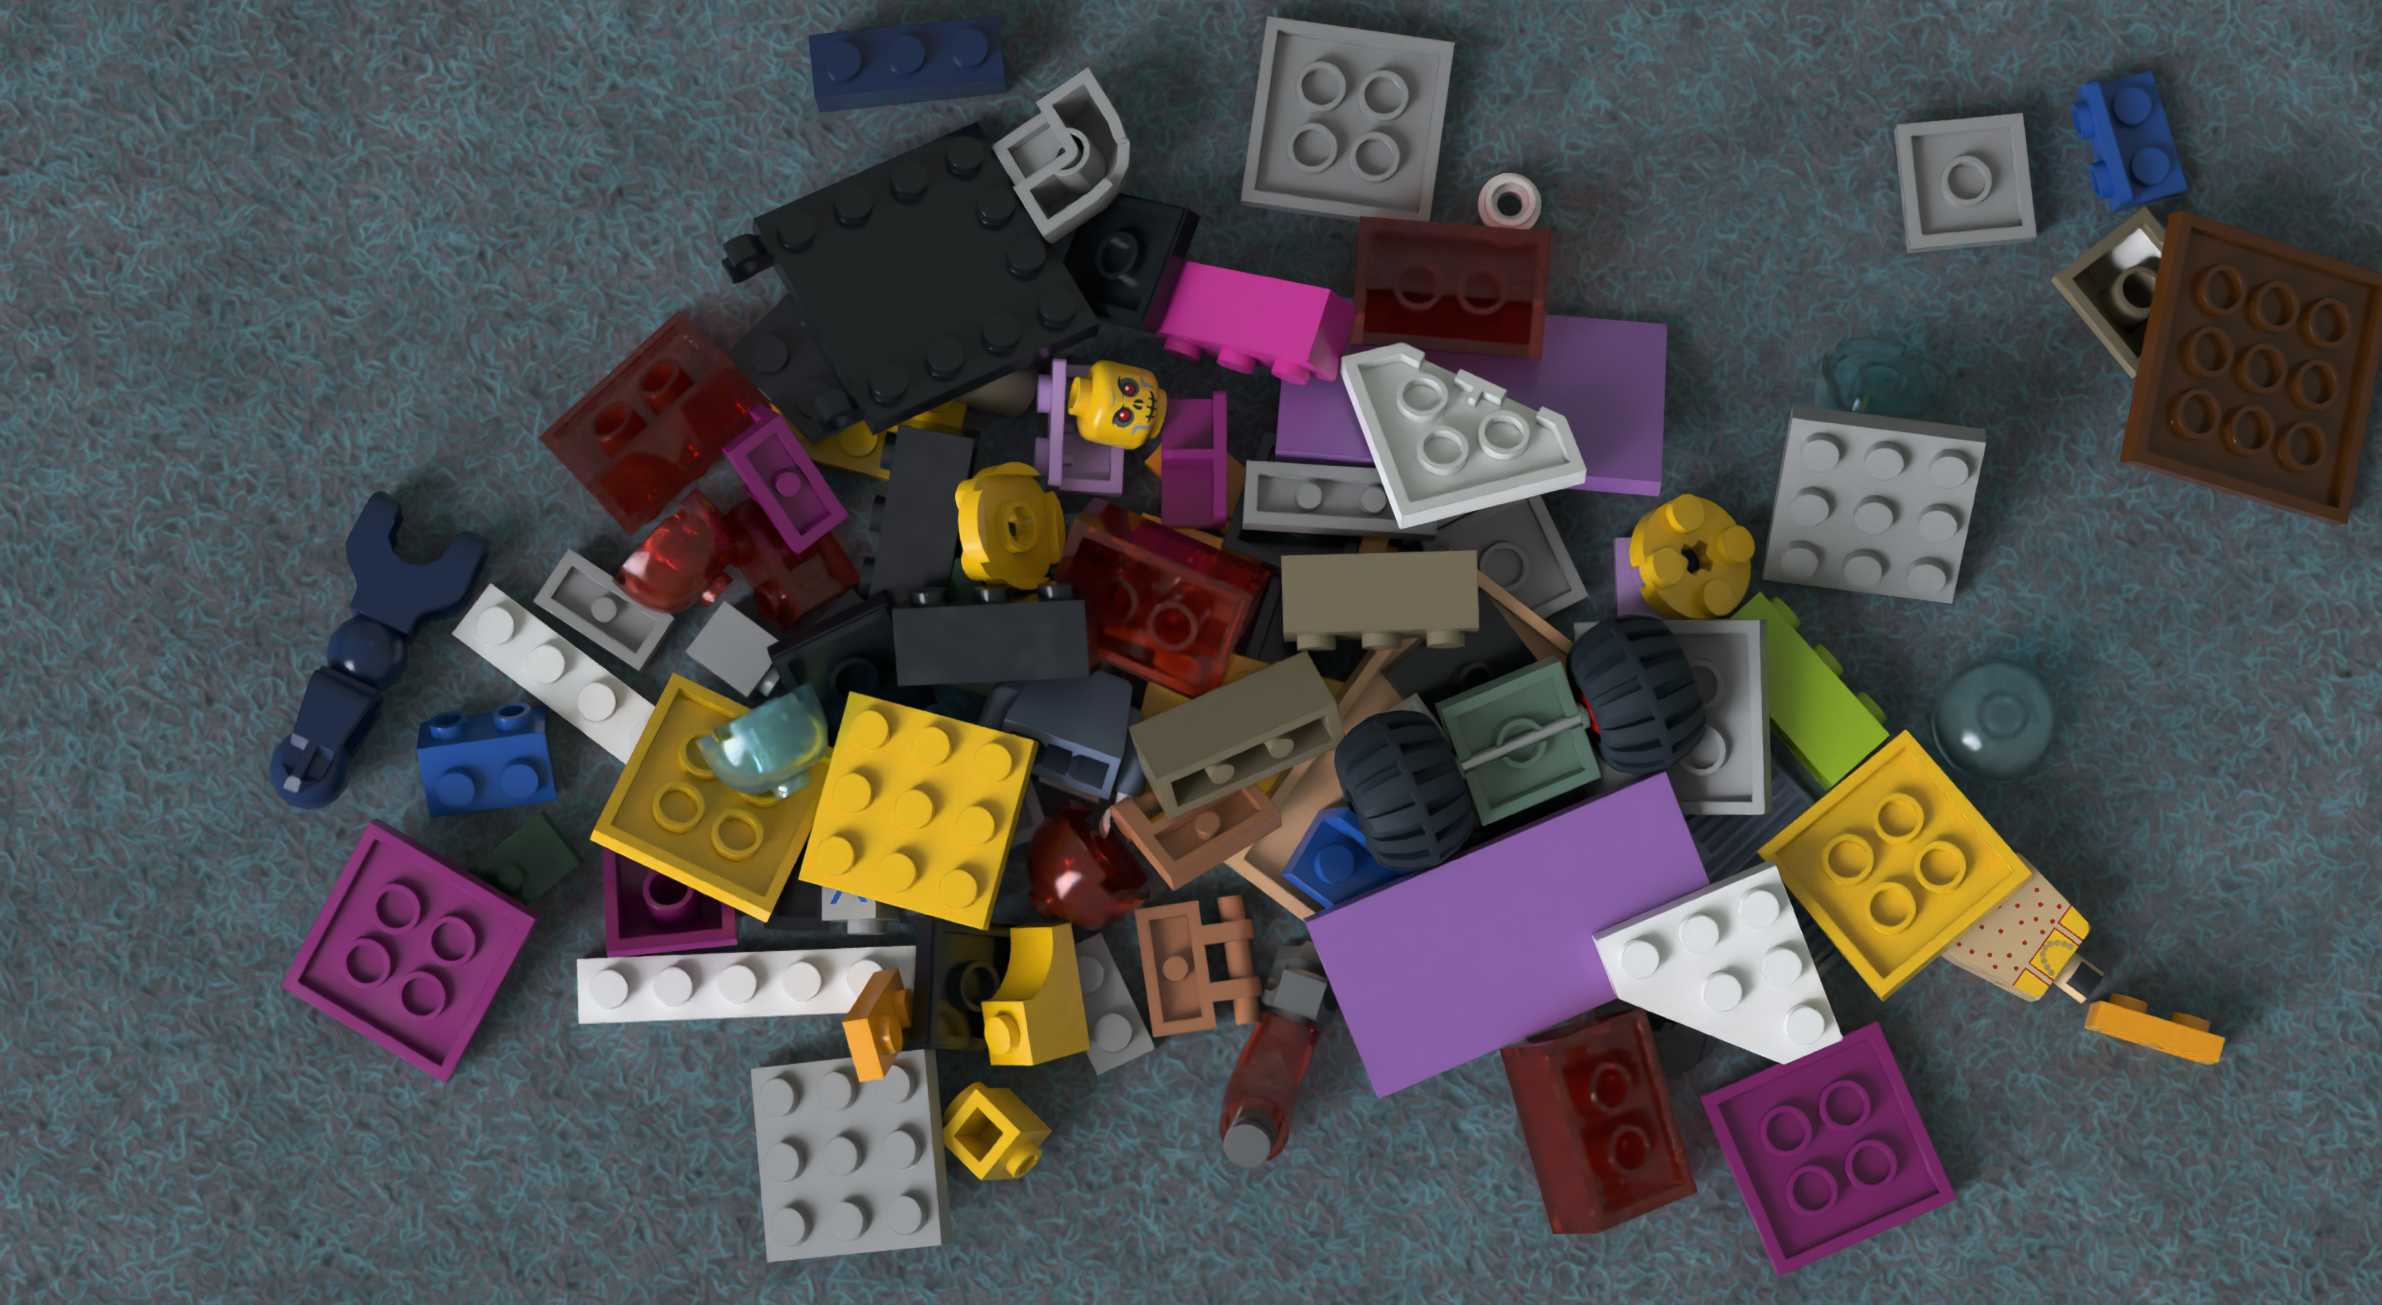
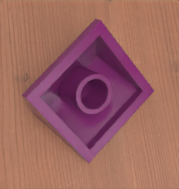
(659, 914)

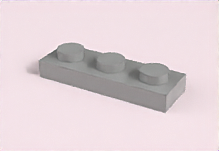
(1322, 502)

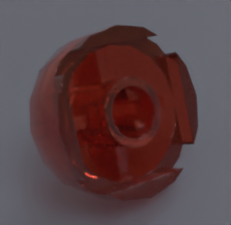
(682, 559)
(1080, 872)

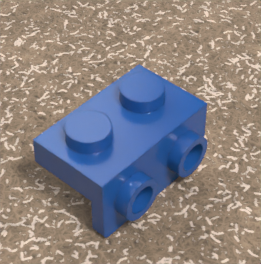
(486, 760)

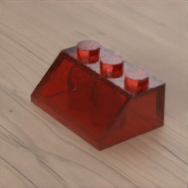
(1450, 287)
(654, 423)
(1162, 598)
(1598, 1122)

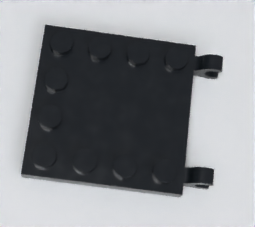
(917, 281)

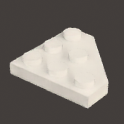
(1453, 438)
(1726, 966)

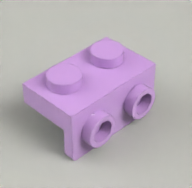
(1065, 457)

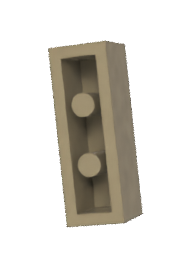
(1380, 599)
(1237, 735)

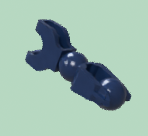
(369, 650)

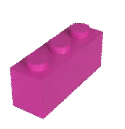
(1256, 323)

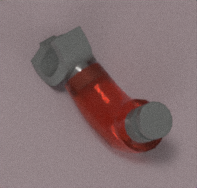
(1274, 1060)

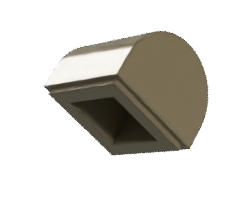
(1006, 396)

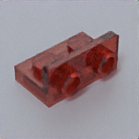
(786, 582)

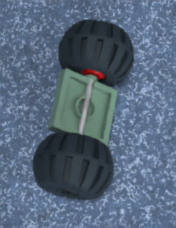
(1520, 741)

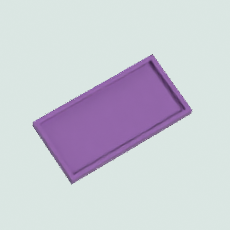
(1591, 371)
(1501, 932)

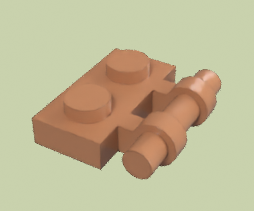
(1177, 966)

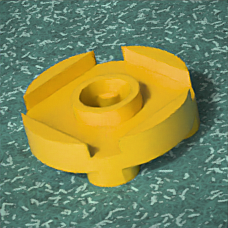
(987, 505)
(1719, 545)

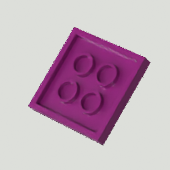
(411, 950)
(1827, 1149)

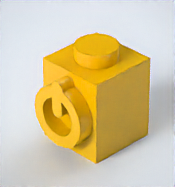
(993, 1132)

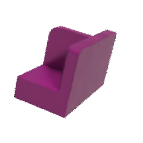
(1194, 463)
(784, 480)

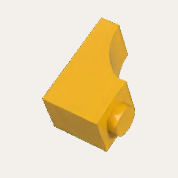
(1040, 1001)

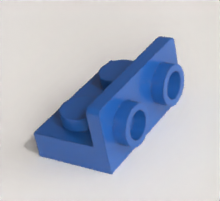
(2129, 142)
(1334, 861)

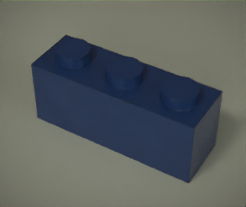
(907, 64)

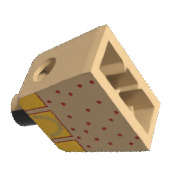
(2030, 944)

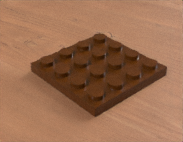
(2256, 369)

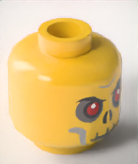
(1117, 405)

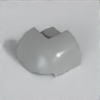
(1068, 156)

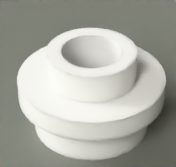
(1513, 185)

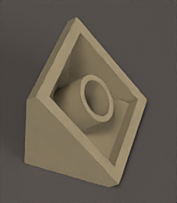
(2116, 285)

